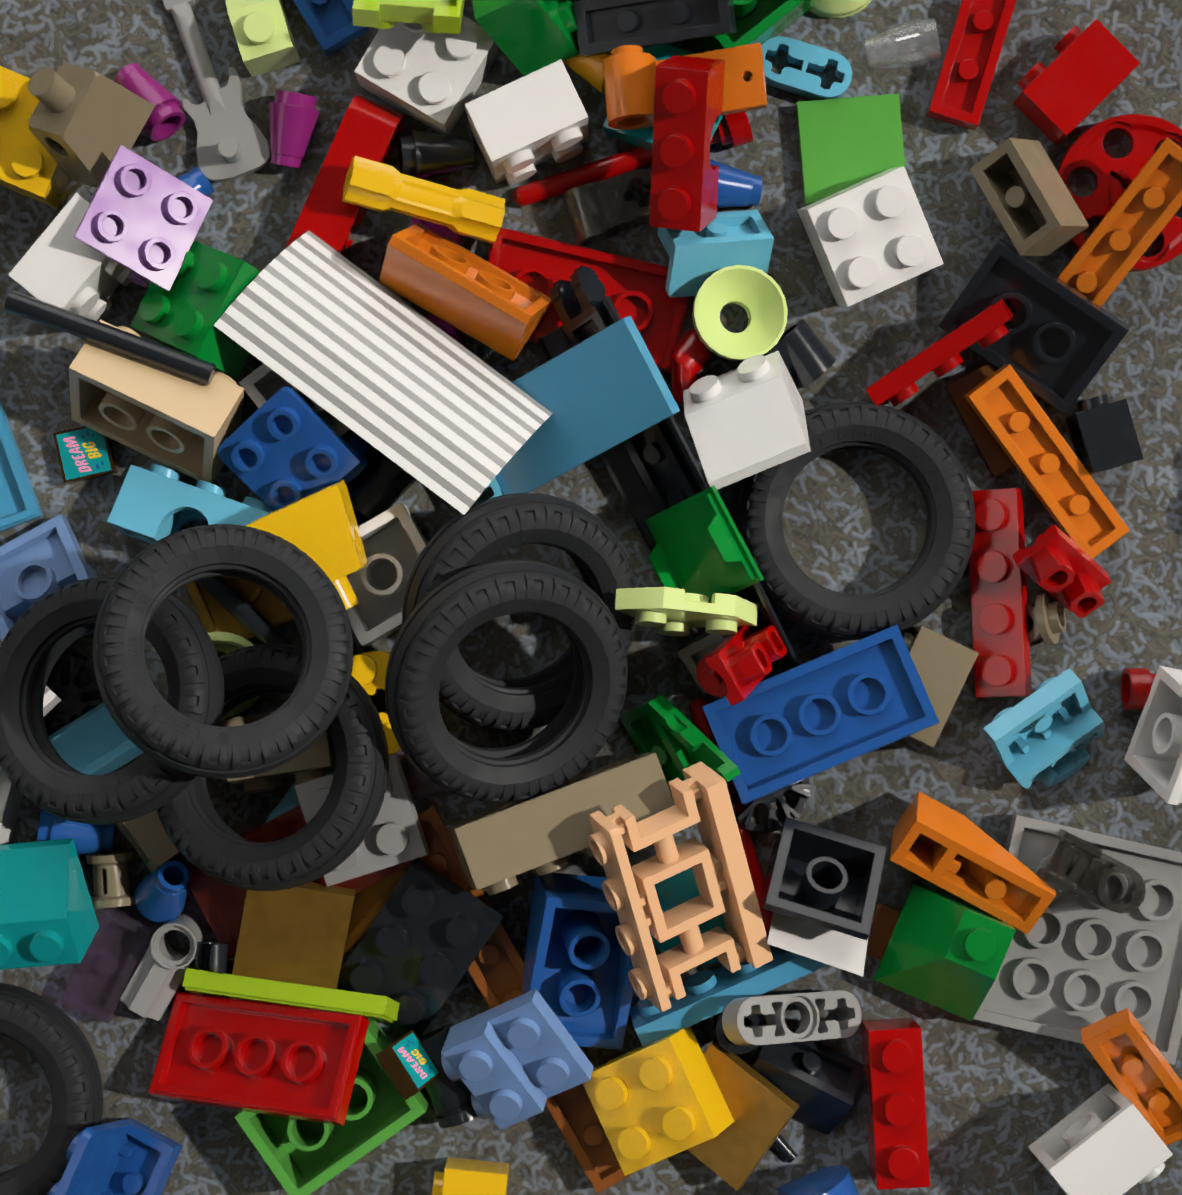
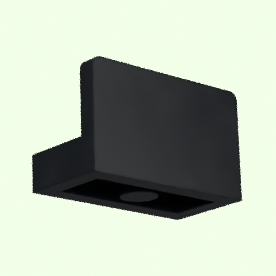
(813, 1077)

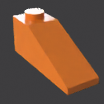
(968, 863)

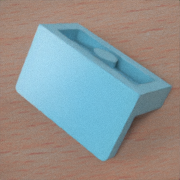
(725, 242)
(94, 743)

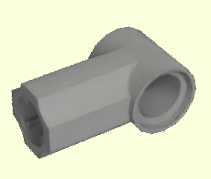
(162, 968)

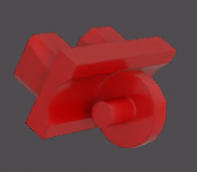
(1064, 571)
(740, 663)

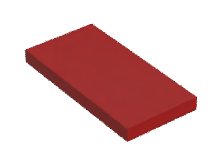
(631, 284)
(260, 1057)

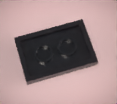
(1055, 333)
(420, 945)

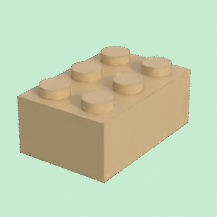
(155, 408)

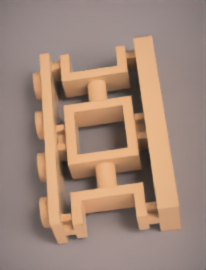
(719, 873)

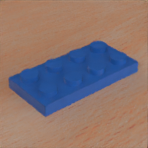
(822, 714)

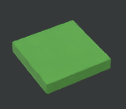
(847, 142)

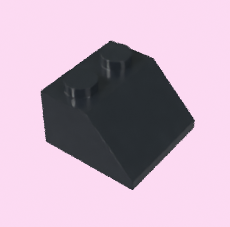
(824, 878)

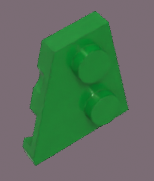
(677, 742)

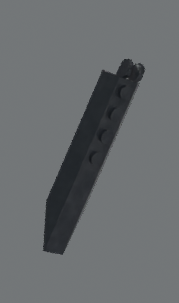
(655, 465)

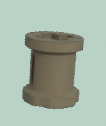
(111, 879)

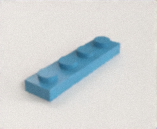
(711, 991)

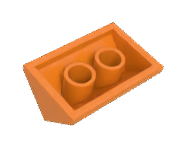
(462, 289)

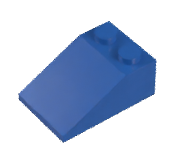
(578, 959)

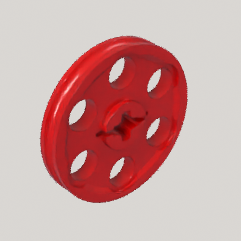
(1088, 154)

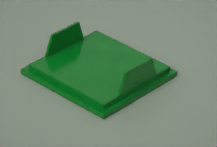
(701, 547)

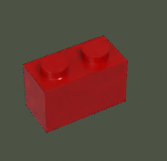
(1075, 82)

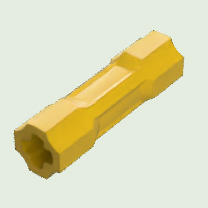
(386, 189)

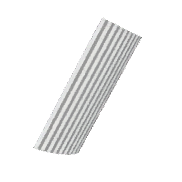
(383, 370)

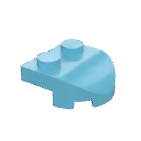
(1046, 732)

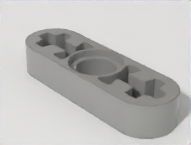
(776, 1030)

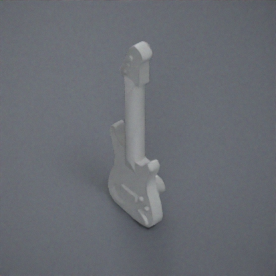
(226, 137)

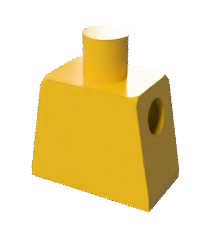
(324, 530)

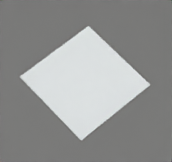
(818, 943)

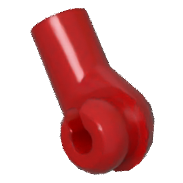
(686, 362)

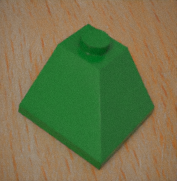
(944, 952)

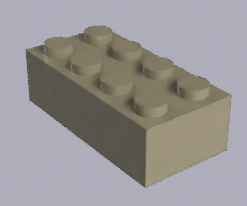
(550, 826)

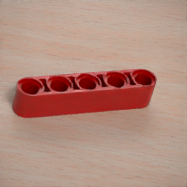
(364, 133)

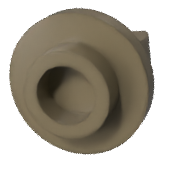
(1048, 619)

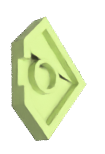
(679, 611)

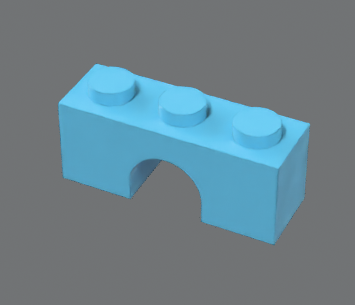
(158, 504)

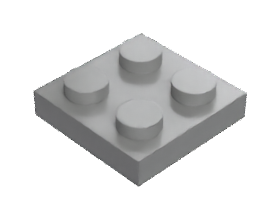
(394, 835)

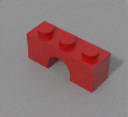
(685, 110)
(896, 1103)

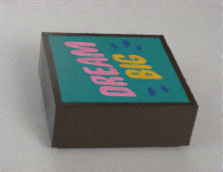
(84, 454)
(408, 1064)

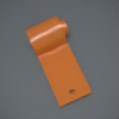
(631, 83)

